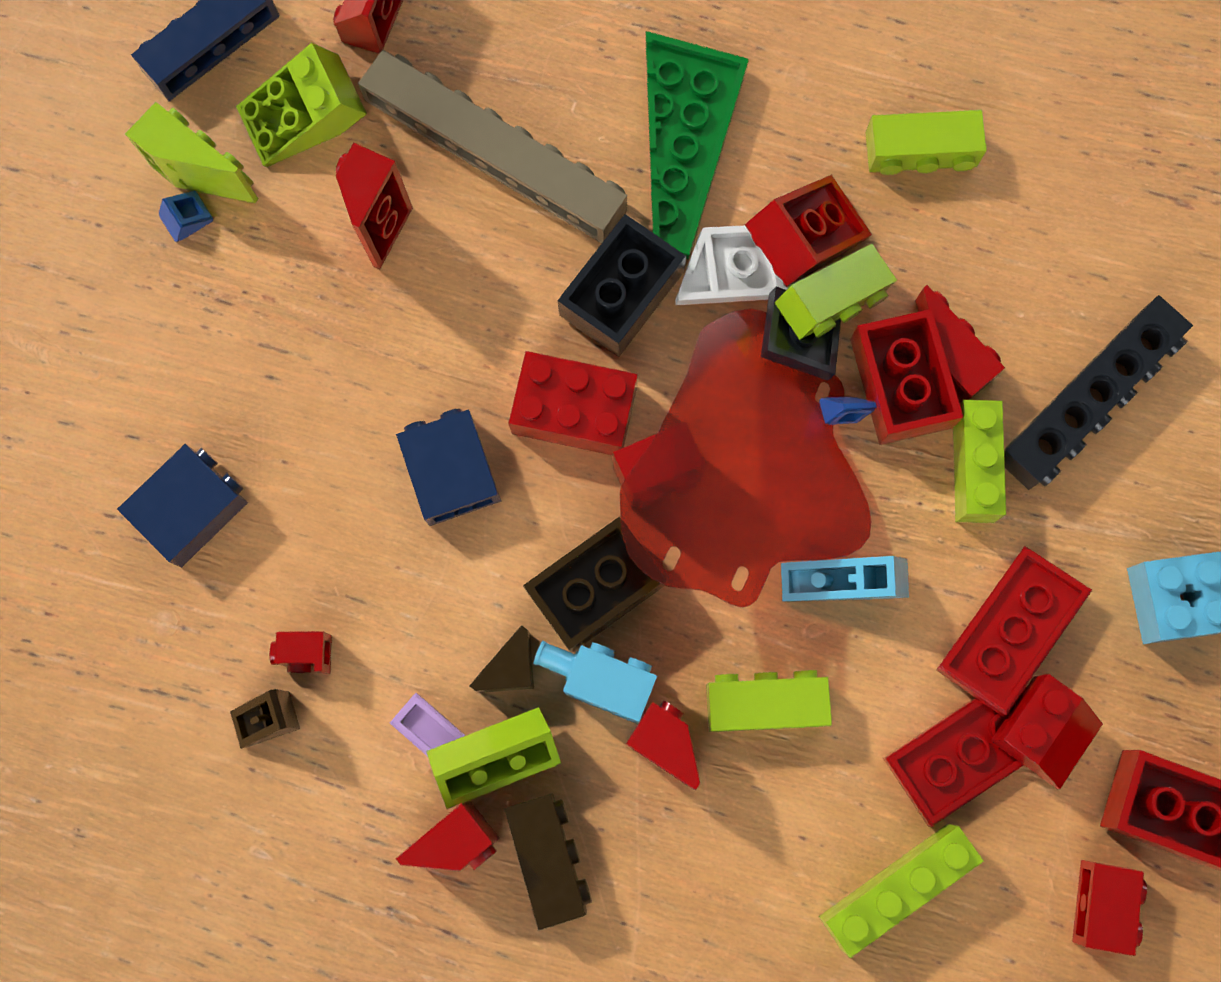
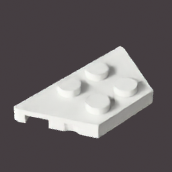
(727, 269)

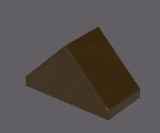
(509, 667)
(264, 718)

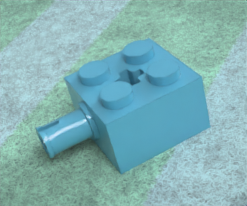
(1157, 599)
(600, 678)

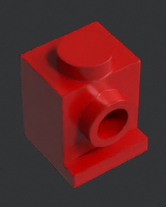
(302, 651)

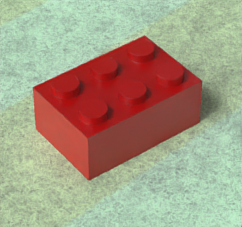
(906, 376)
(573, 403)
(1166, 807)

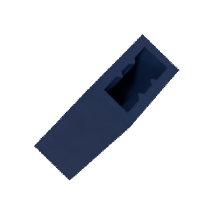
(448, 466)
(183, 504)

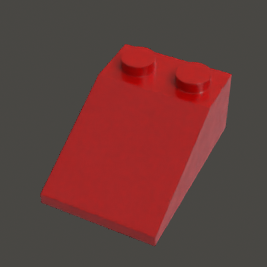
(807, 229)

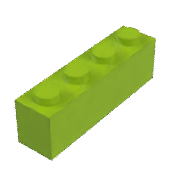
(900, 889)

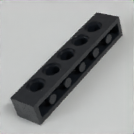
(1155, 322)

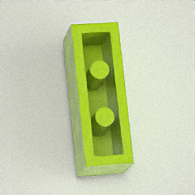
(925, 141)
(836, 292)
(979, 462)
(768, 702)
(493, 757)

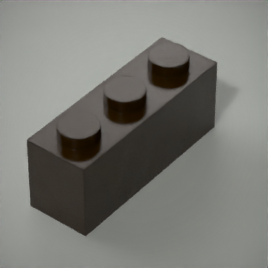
(548, 860)

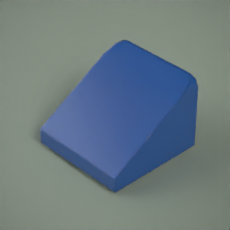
(184, 214)
(845, 409)

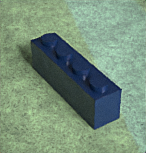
(201, 41)

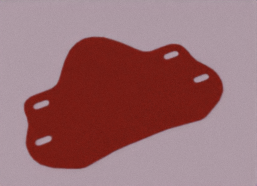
(741, 472)

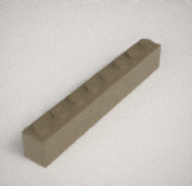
(493, 145)

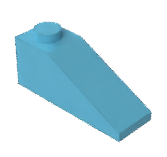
(845, 579)

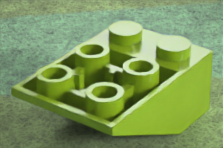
(301, 105)
(188, 157)

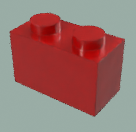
(1109, 908)

